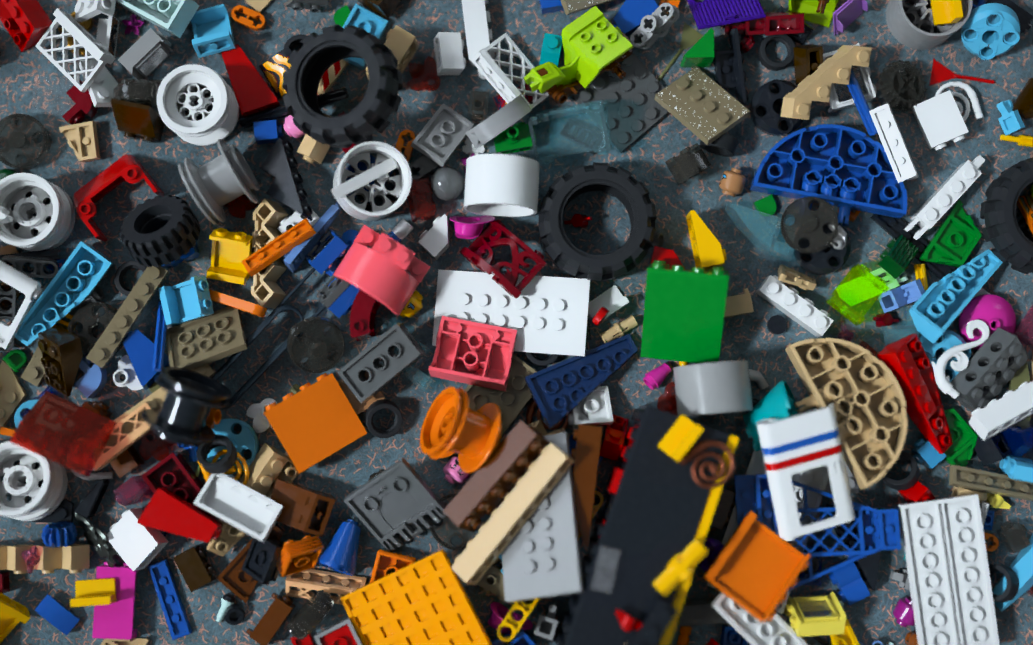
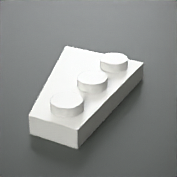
(102, 87)

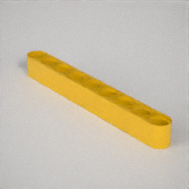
(527, 608)

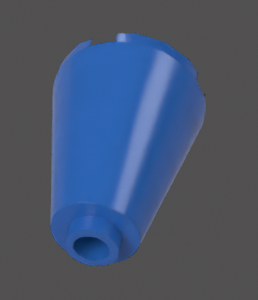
(342, 549)

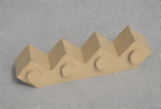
(818, 85)
(267, 220)
(73, 558)

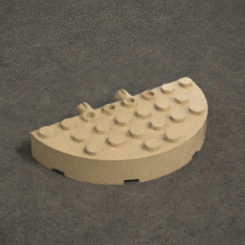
(864, 398)

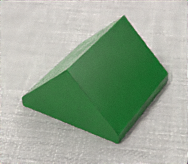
(701, 53)

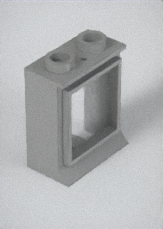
(146, 54)

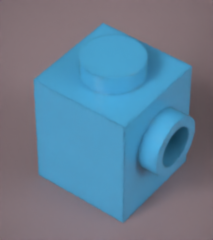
(926, 454)

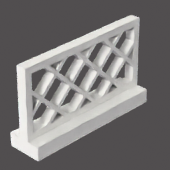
(86, 41)
(504, 82)
(893, 143)

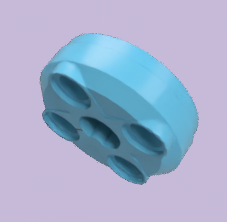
(991, 30)
(947, 340)
(245, 440)

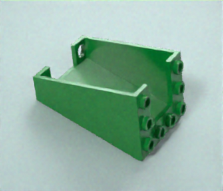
(684, 313)

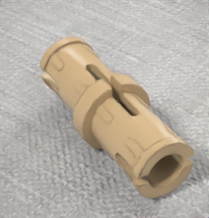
(618, 329)

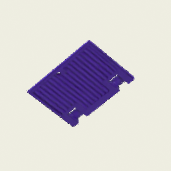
(723, 12)

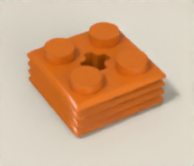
(299, 555)
(386, 561)

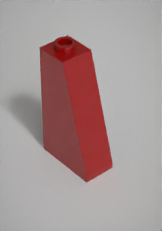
(248, 85)
(177, 516)

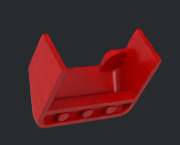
(124, 169)

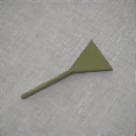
(689, 38)

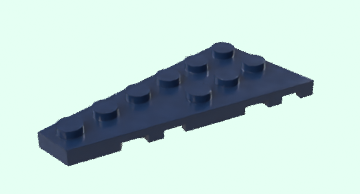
(573, 380)

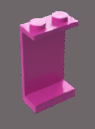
(116, 619)

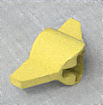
(997, 501)

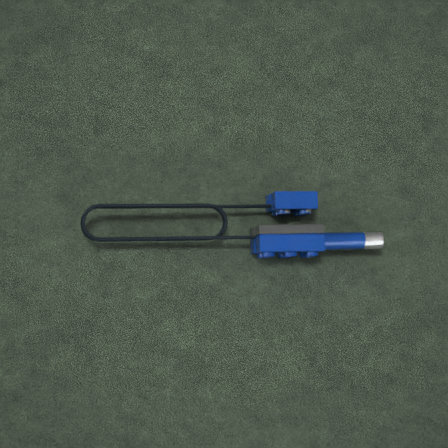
(335, 295)

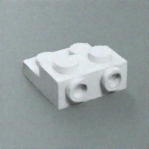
(593, 410)

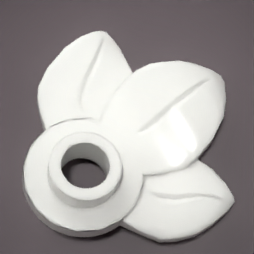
(125, 367)
(256, 411)

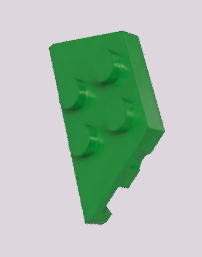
(953, 239)
(963, 439)

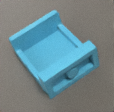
(212, 31)
(186, 301)

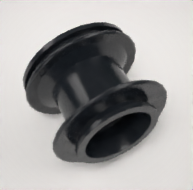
(186, 406)

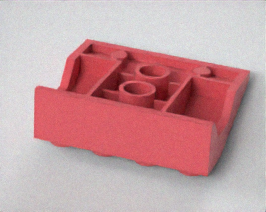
(473, 353)

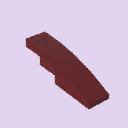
(770, 25)

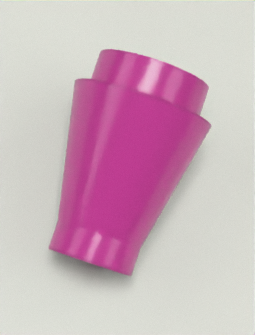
(655, 377)

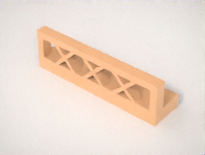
(128, 441)
(322, 580)

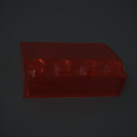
(64, 433)

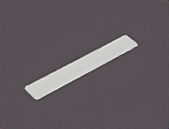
(363, 178)

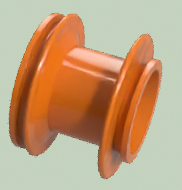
(460, 429)

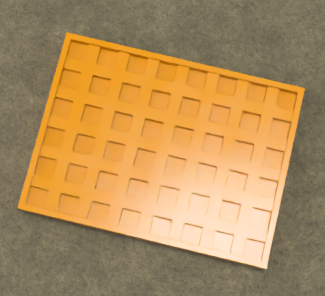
(416, 607)

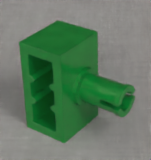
(514, 139)

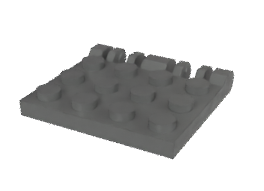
(396, 504)

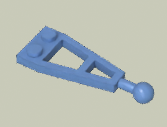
(297, 254)

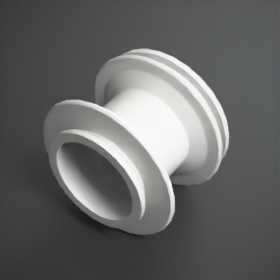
(182, 89)

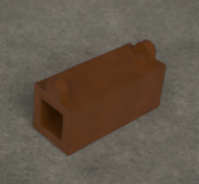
(272, 619)

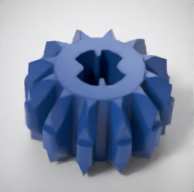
(59, 534)

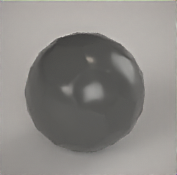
(447, 183)

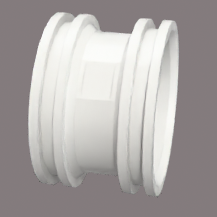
(61, 209)
(44, 499)

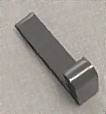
(11, 293)

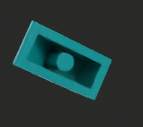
(551, 49)

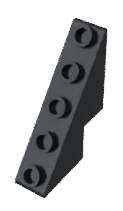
(287, 184)
(868, 565)

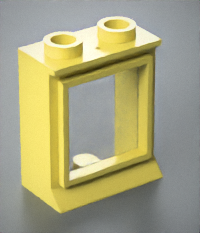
(816, 615)

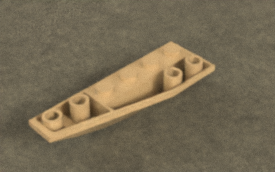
(264, 470)

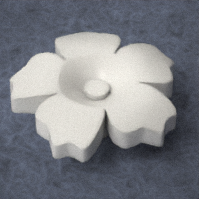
(470, 148)

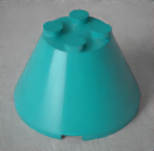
(775, 404)

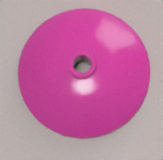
(988, 309)

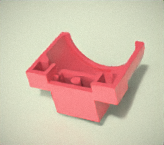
(382, 269)

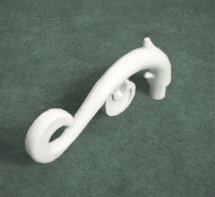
(962, 360)

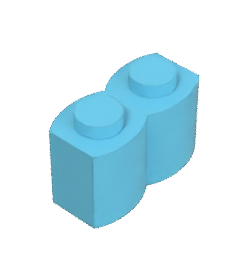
(1017, 468)

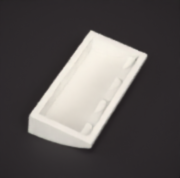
(239, 506)

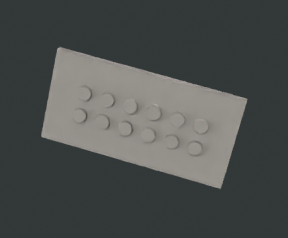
(545, 551)

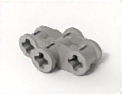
(658, 22)

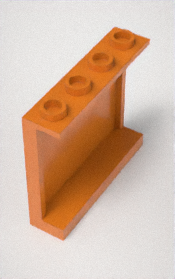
(314, 422)
(756, 568)

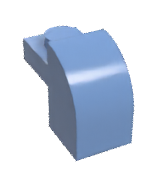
(901, 295)
(93, 380)

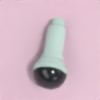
(226, 601)

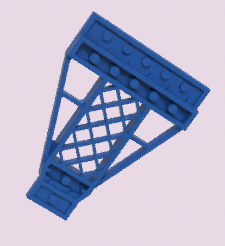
(874, 528)

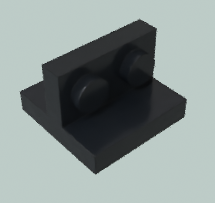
(262, 560)

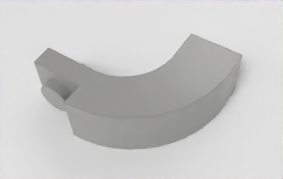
(498, 121)

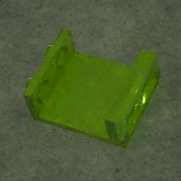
(857, 293)

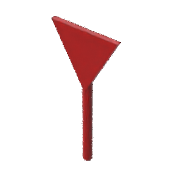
(941, 73)

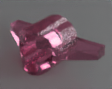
(845, 334)
(31, 558)

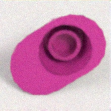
(469, 226)
(498, 615)

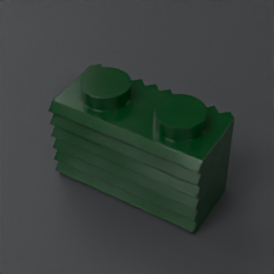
(897, 256)

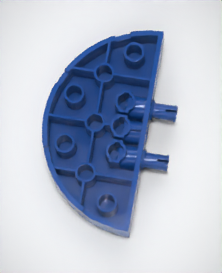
(833, 166)

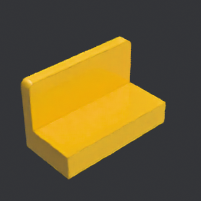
(946, 11)
(680, 438)
(94, 592)

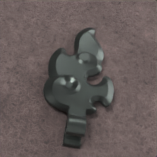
(98, 541)

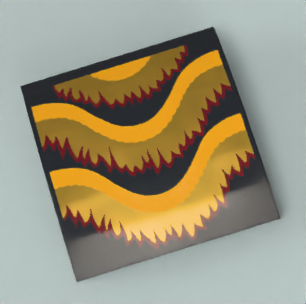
(274, 68)

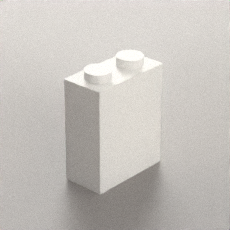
(940, 120)
(135, 542)

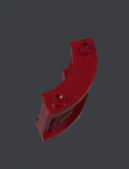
(507, 281)
(363, 316)

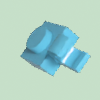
(1010, 120)

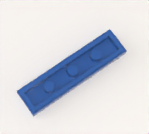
(170, 599)

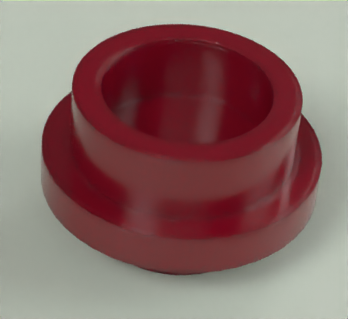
(746, 43)

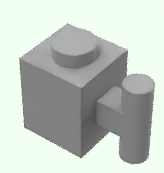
(547, 626)

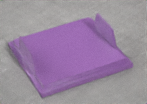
(847, 14)

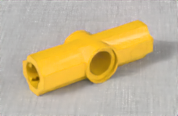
(680, 567)

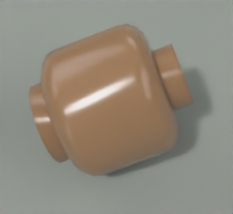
(732, 182)

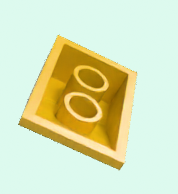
(705, 246)

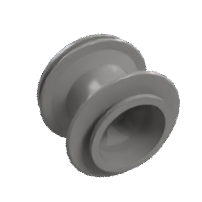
(219, 181)

